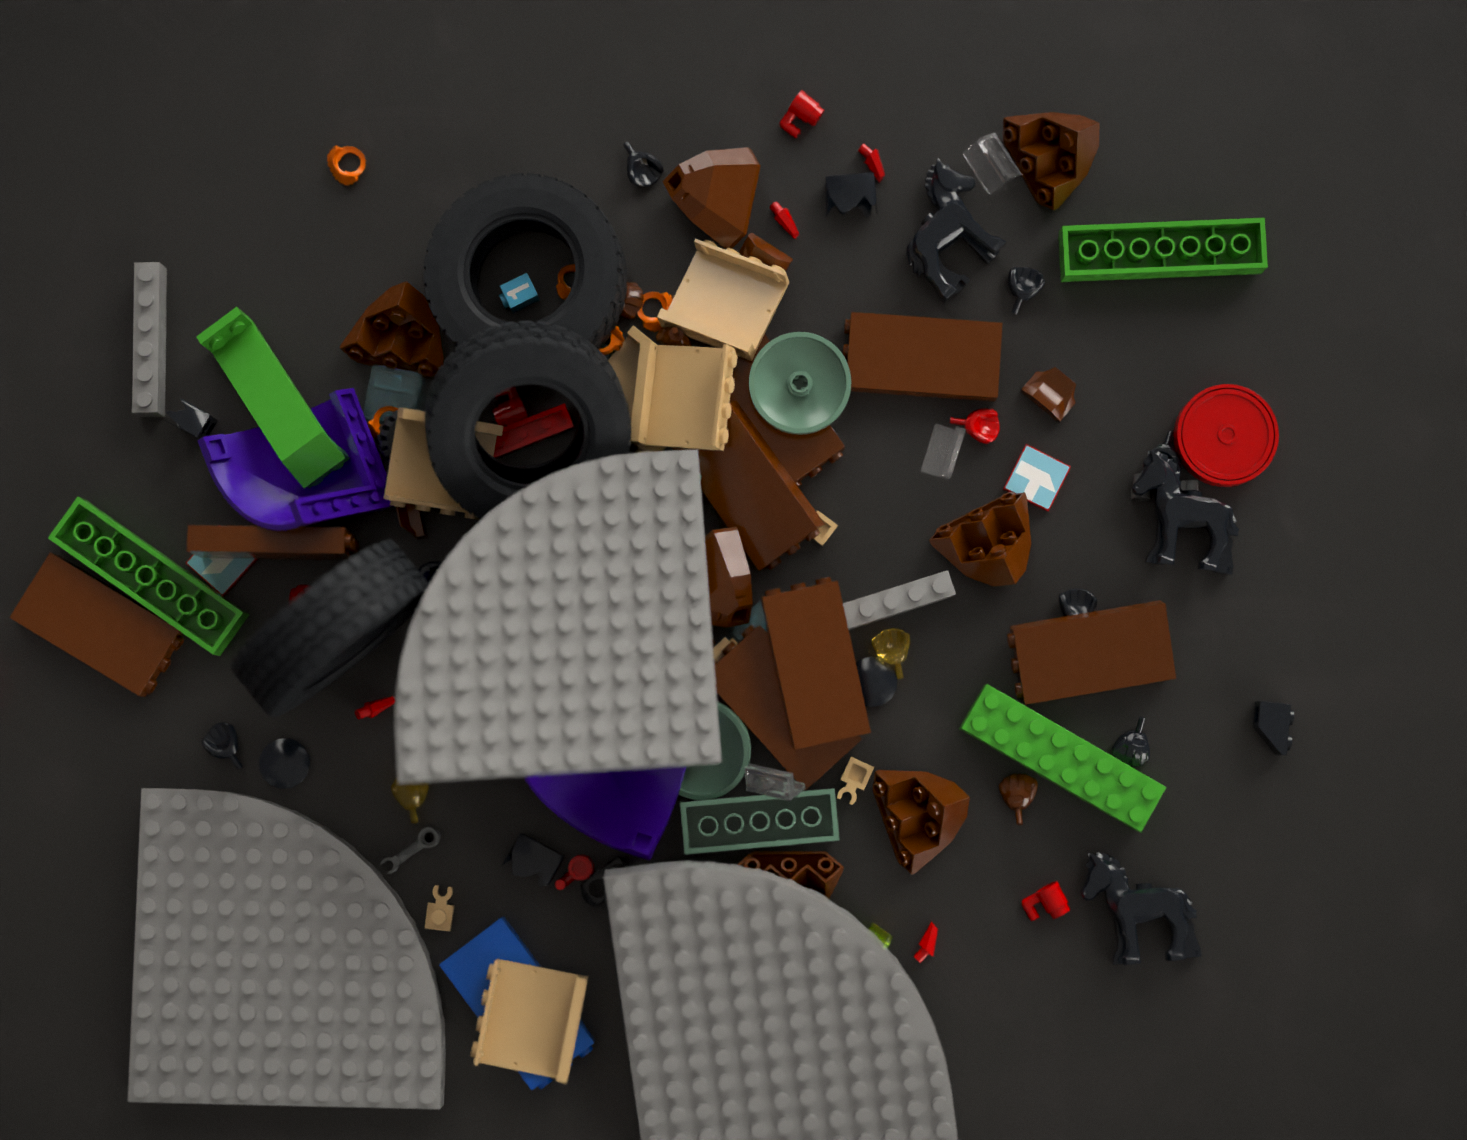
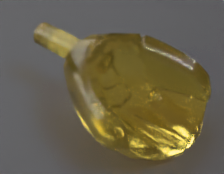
(892, 647)
(410, 796)

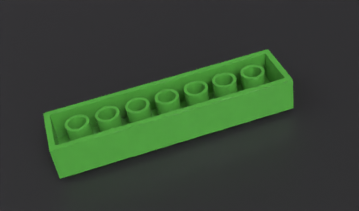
(1162, 249)
(148, 576)
(1062, 758)

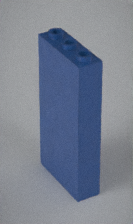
(469, 970)

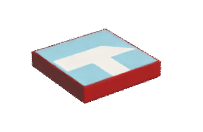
(1037, 476)
(220, 572)

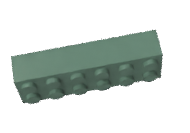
(759, 821)

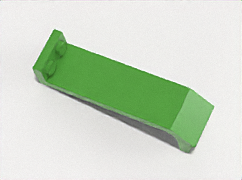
(272, 398)

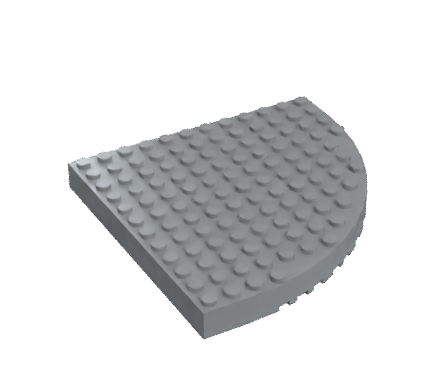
(567, 633)
(274, 965)
(767, 1013)

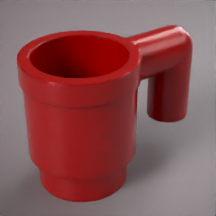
(805, 109)
(511, 410)
(579, 868)
(1051, 898)

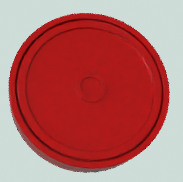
(1226, 435)

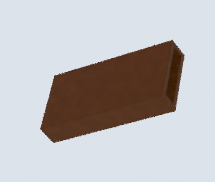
(923, 356)
(798, 454)
(756, 494)
(264, 543)
(98, 625)
(1091, 652)
(815, 663)
(751, 689)

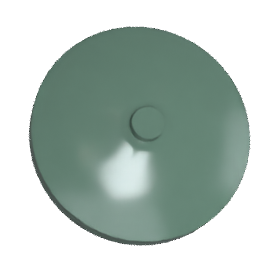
(800, 383)
(735, 747)

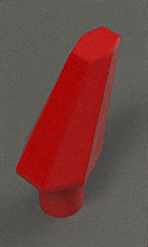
(873, 161)
(784, 218)
(375, 707)
(927, 943)

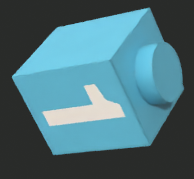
(518, 293)

